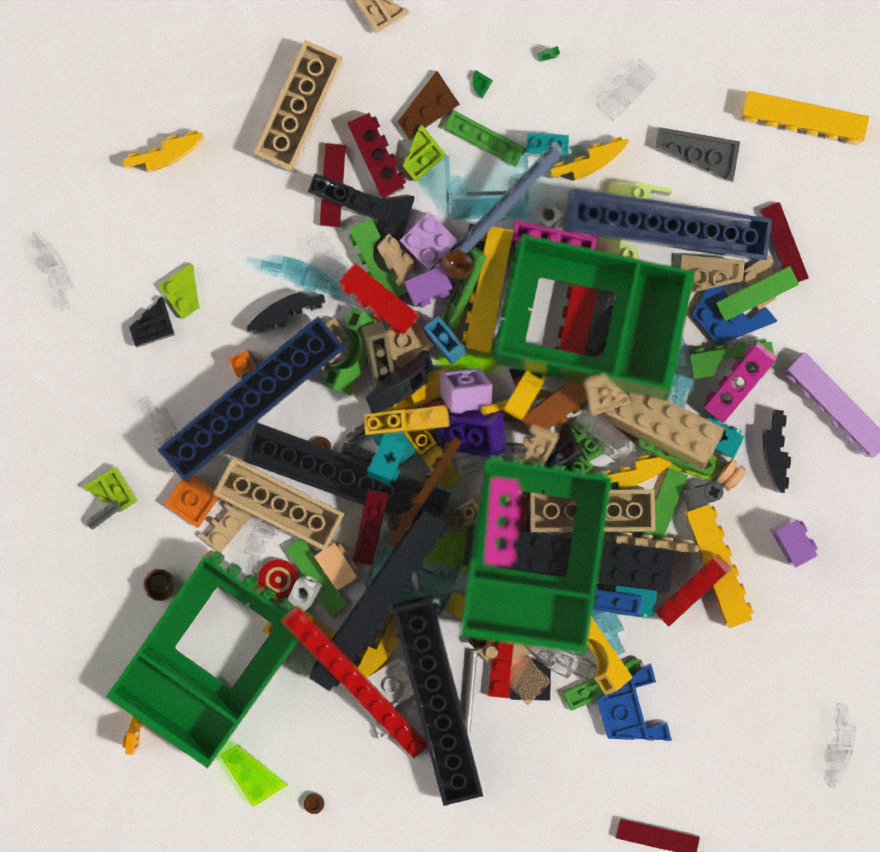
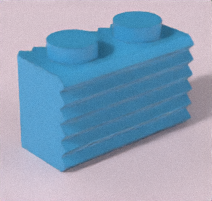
(445, 340)

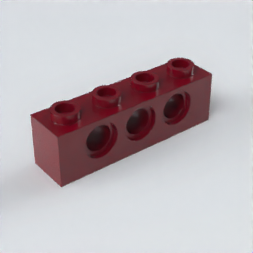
(358, 128)

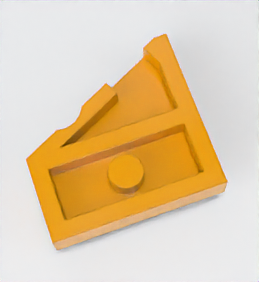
(132, 738)

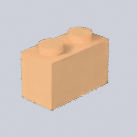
(336, 565)

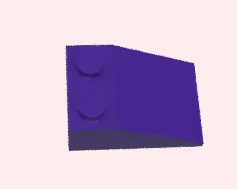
(479, 433)

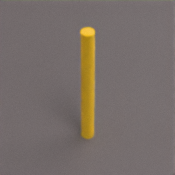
(501, 405)

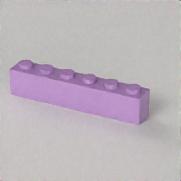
(836, 404)

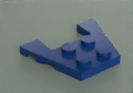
(711, 321)
(623, 713)

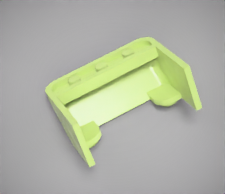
(634, 190)

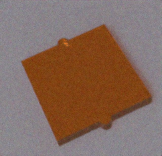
(528, 680)

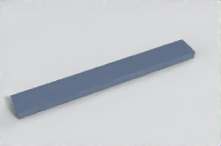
(516, 191)

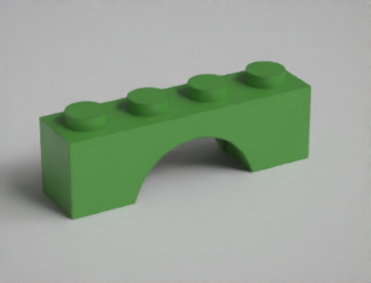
(366, 237)
(706, 363)
(346, 373)

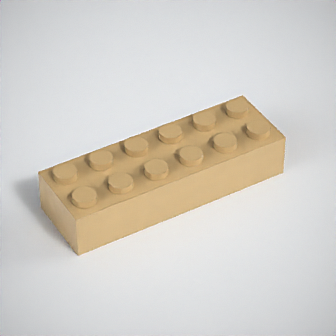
(299, 106)
(668, 428)
(278, 503)
(625, 513)

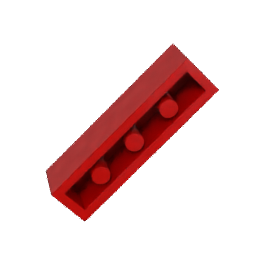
(378, 298)
(577, 319)
(693, 590)

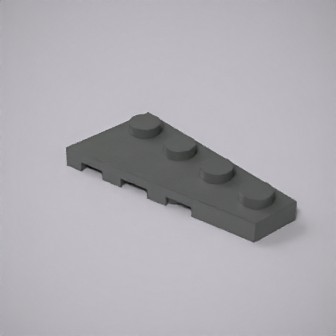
(703, 151)

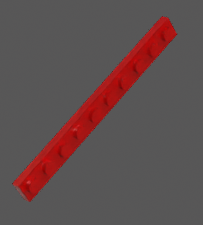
(501, 665)
(355, 681)

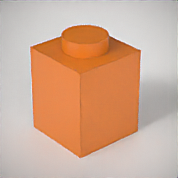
(242, 363)

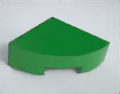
(548, 54)
(481, 83)

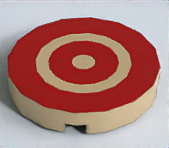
(279, 576)

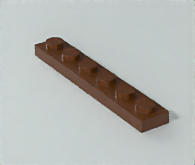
(418, 498)

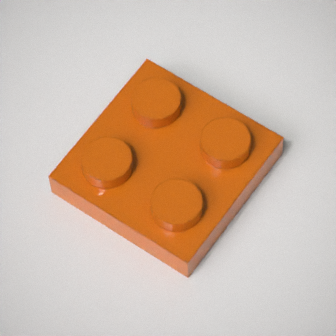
(192, 500)

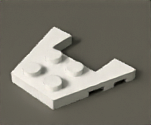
(394, 684)

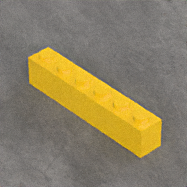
(804, 116)
(488, 291)
(727, 590)

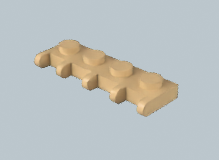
(538, 448)
(226, 528)
(665, 543)

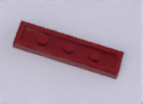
(333, 169)
(784, 241)
(370, 527)
(656, 836)

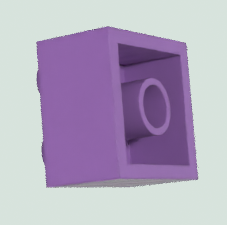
(428, 286)
(794, 542)

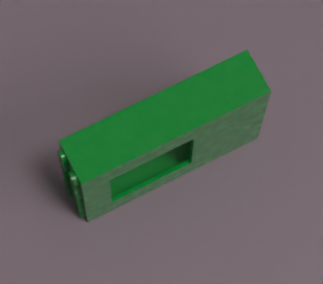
(643, 326)
(534, 606)
(179, 695)

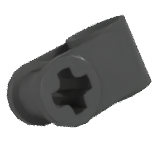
(698, 495)

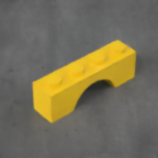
(611, 671)

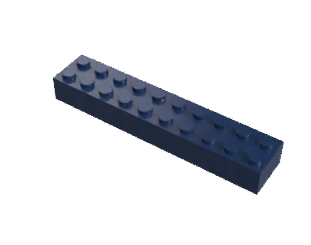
(667, 224)
(251, 399)

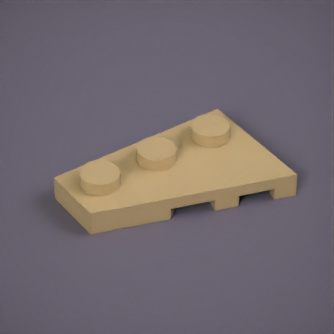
(713, 271)
(604, 394)

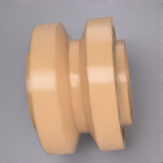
(730, 474)

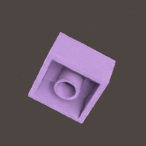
(428, 241)
(465, 390)

